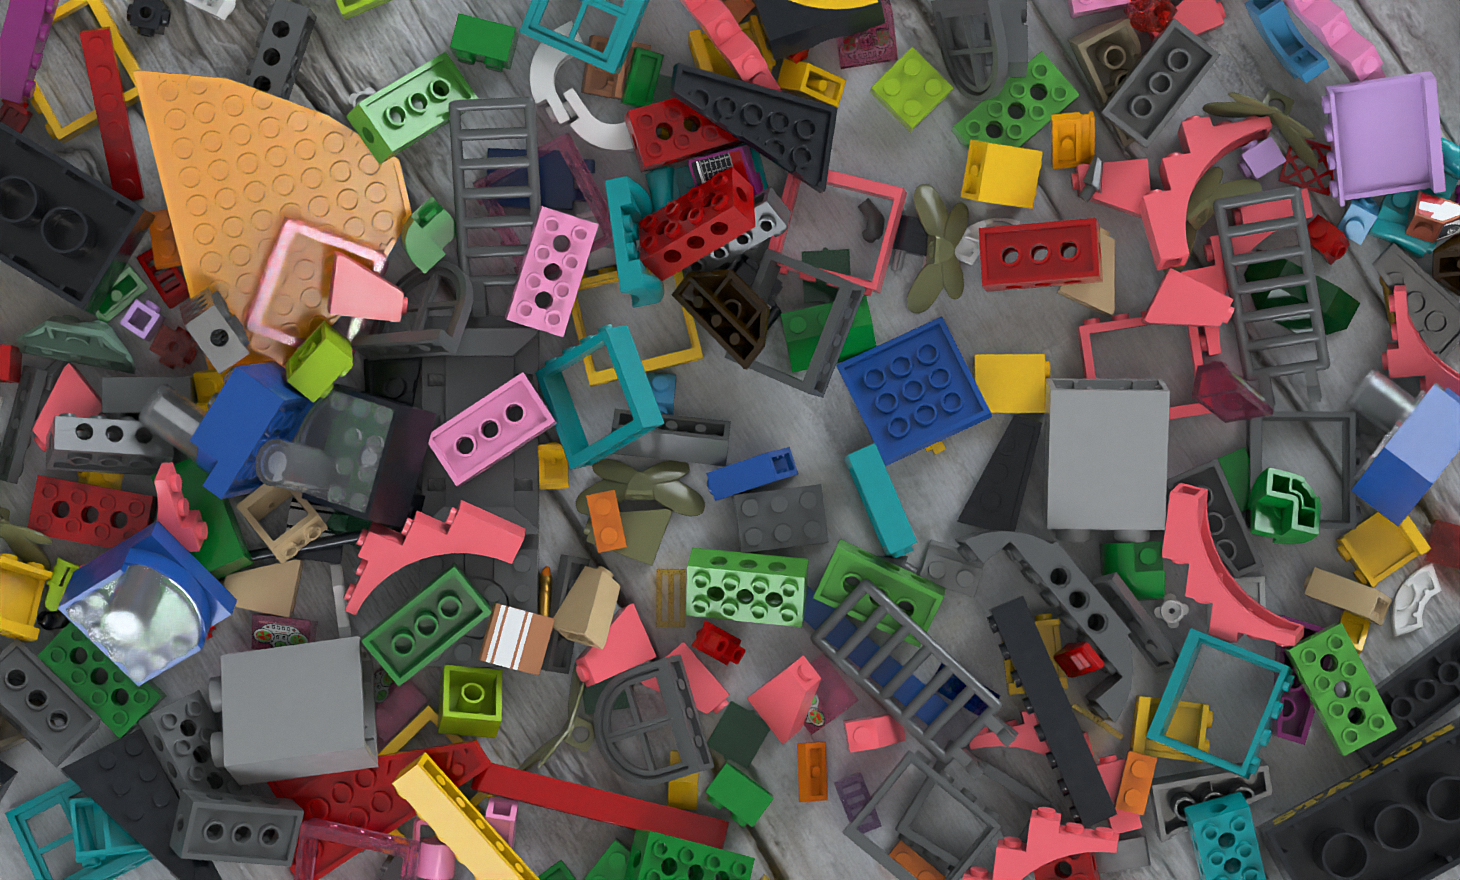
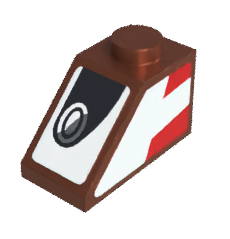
(1433, 218)

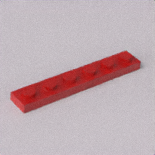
(112, 112)

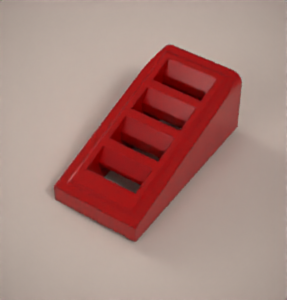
(174, 291)
(1078, 659)

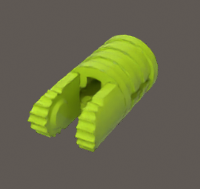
(56, 590)

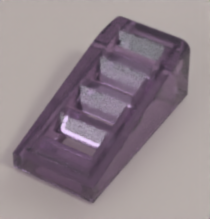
(847, 782)

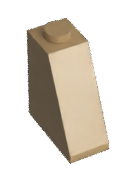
(1098, 295)
(267, 588)
(1347, 595)
(588, 608)

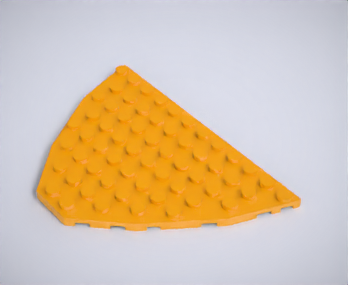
(233, 172)

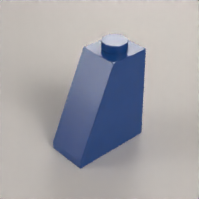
(751, 473)

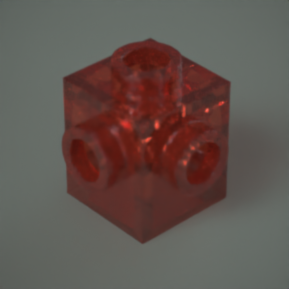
(1150, 14)
(164, 344)

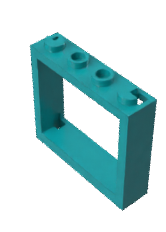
(634, 386)
(881, 501)
(1177, 685)

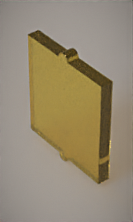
(1091, 717)

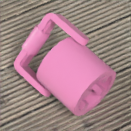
(435, 858)

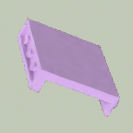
(1384, 136)

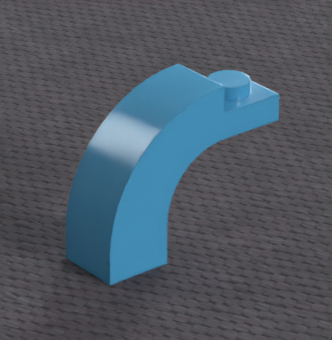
(1285, 40)

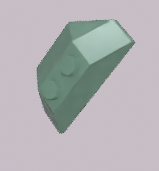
(77, 342)

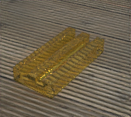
(659, 577)

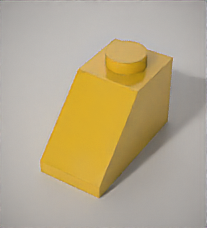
(811, 82)
(684, 790)

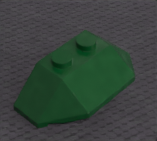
(1336, 304)

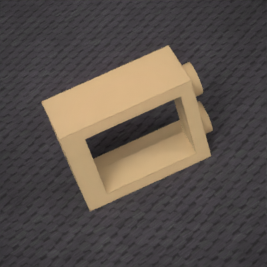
(265, 500)

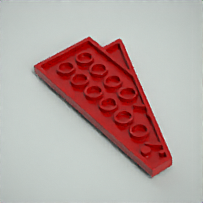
(367, 795)

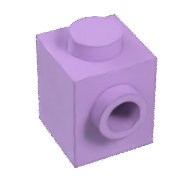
(1259, 158)
(143, 319)

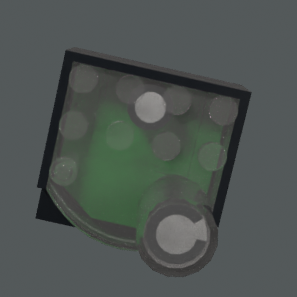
(353, 455)

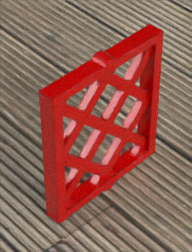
(1289, 159)

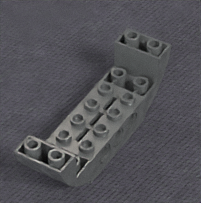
(1106, 634)

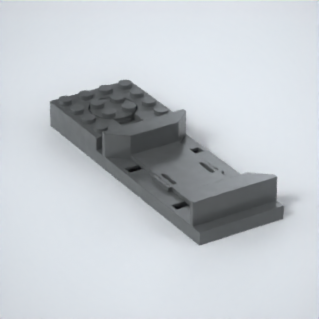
(485, 360)

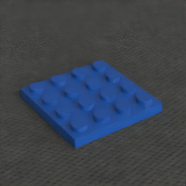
(914, 391)

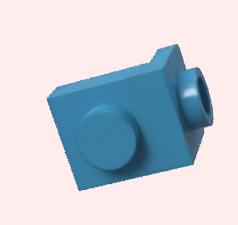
(1359, 218)
(663, 388)

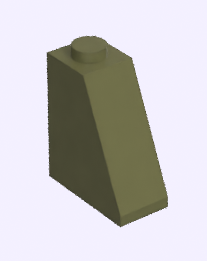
(642, 533)

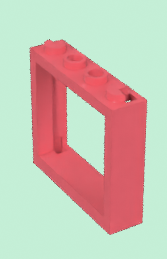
(858, 185)
(1123, 321)

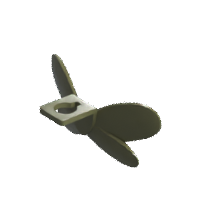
(1290, 128)
(1203, 196)
(944, 235)
(655, 483)
(24, 540)
(565, 735)

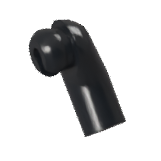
(52, 620)

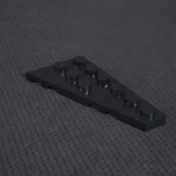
(775, 124)
(139, 798)

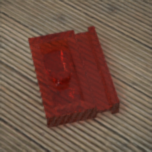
(1444, 545)

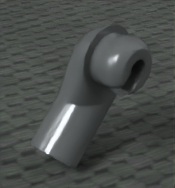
(875, 221)

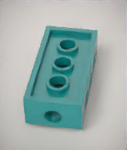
(1225, 839)

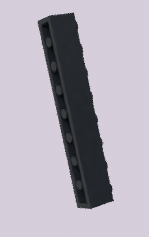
(1052, 712)

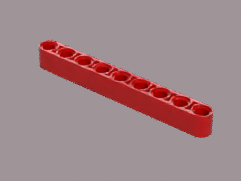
(599, 805)

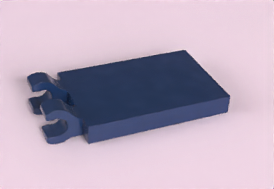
(555, 180)

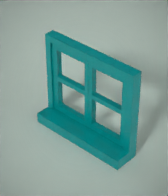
(619, 41)
(109, 868)

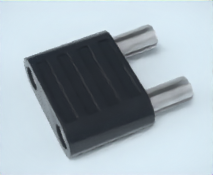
(909, 239)

